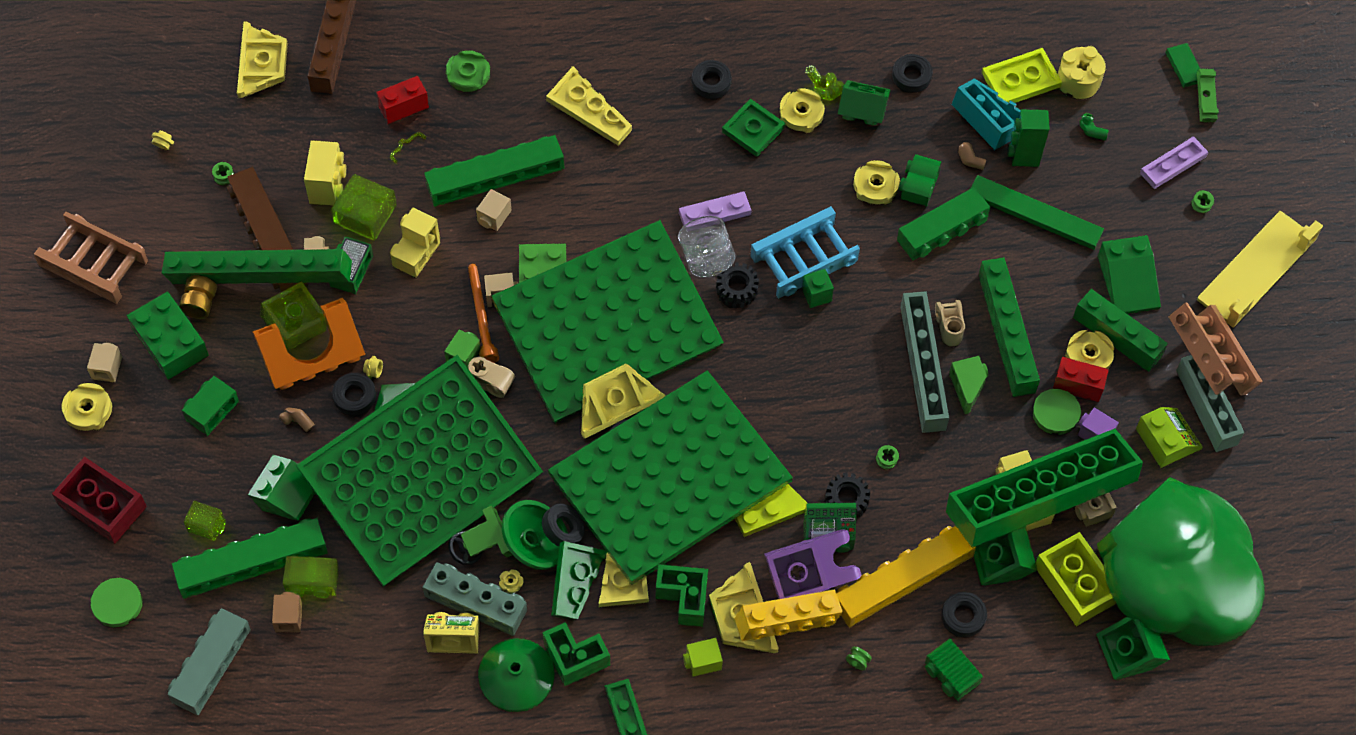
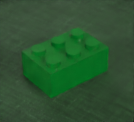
(167, 335)

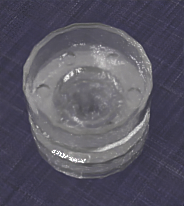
(706, 246)

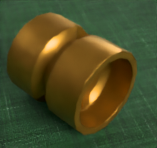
(198, 297)

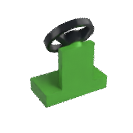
(480, 538)

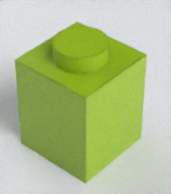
(703, 657)

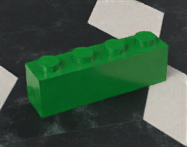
(943, 224)
(1124, 331)

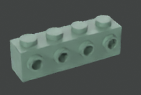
(1213, 410)
(472, 596)
(209, 661)

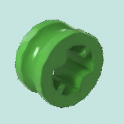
(222, 166)
(1209, 201)
(886, 464)
(858, 658)

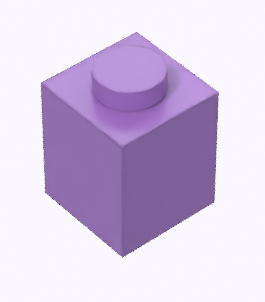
(1095, 424)

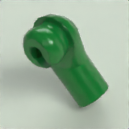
(1090, 129)

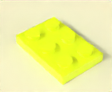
(1022, 76)

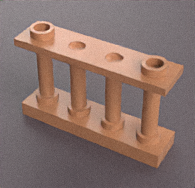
(89, 278)
(1215, 349)

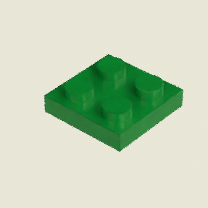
(753, 127)

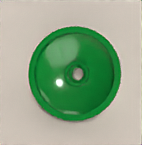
(525, 535)
(518, 689)

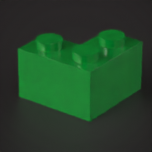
(686, 586)
(572, 659)

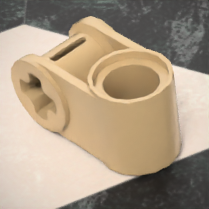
(950, 318)
(491, 376)

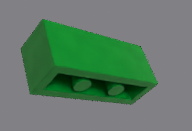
(1029, 137)

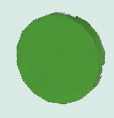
(468, 71)
(1056, 411)
(116, 602)

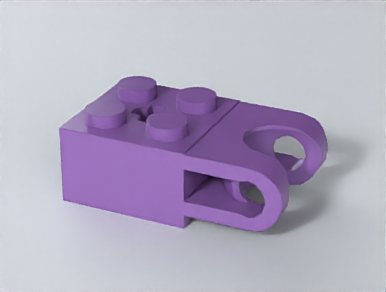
(817, 566)

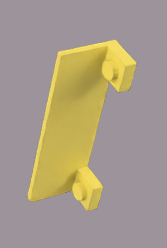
(1258, 267)

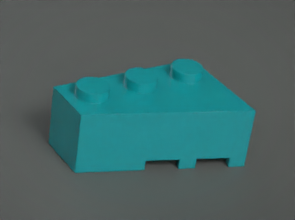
(986, 112)

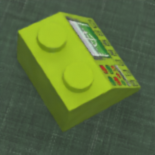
(1167, 435)

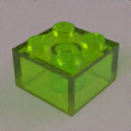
(364, 207)
(295, 315)

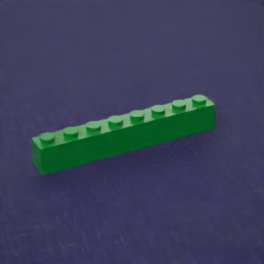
(259, 266)

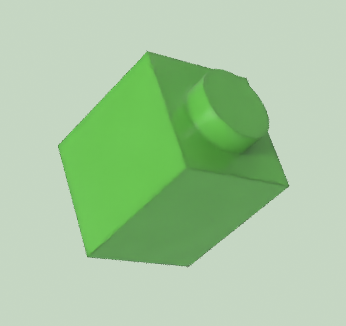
(464, 345)

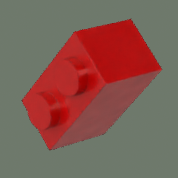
(402, 99)
(1081, 379)

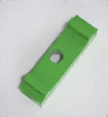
(1207, 105)

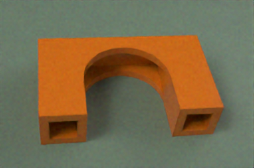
(342, 347)

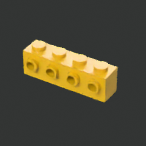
(788, 615)

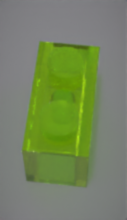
(311, 576)

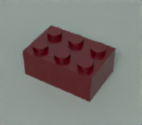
(99, 500)

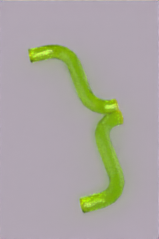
(405, 141)

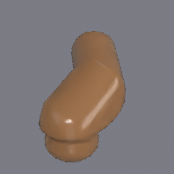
(968, 157)
(298, 416)

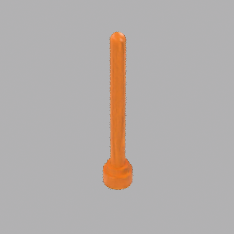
(488, 349)

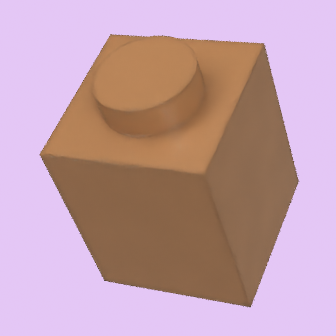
(287, 612)

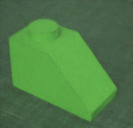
(968, 380)

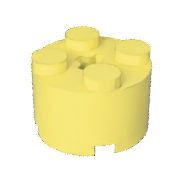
(1081, 72)

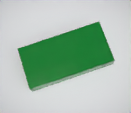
(1183, 64)

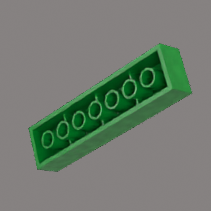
(1043, 487)

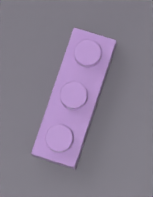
(1174, 162)
(725, 207)

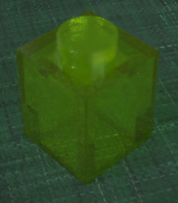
(204, 520)

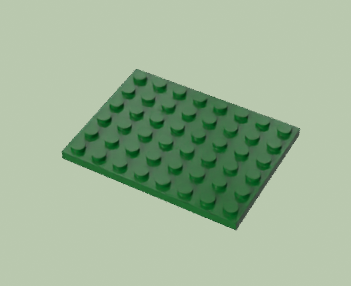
(606, 311)
(419, 470)
(669, 476)

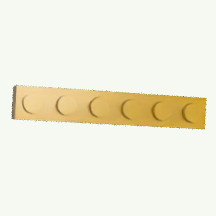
(903, 575)

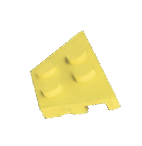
(261, 60)
(615, 398)
(727, 602)

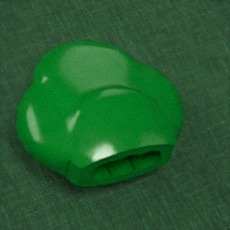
(1185, 566)

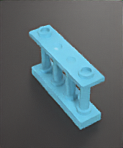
(798, 232)

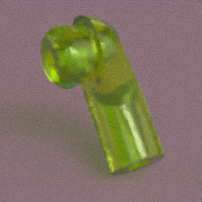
(818, 79)
(831, 91)

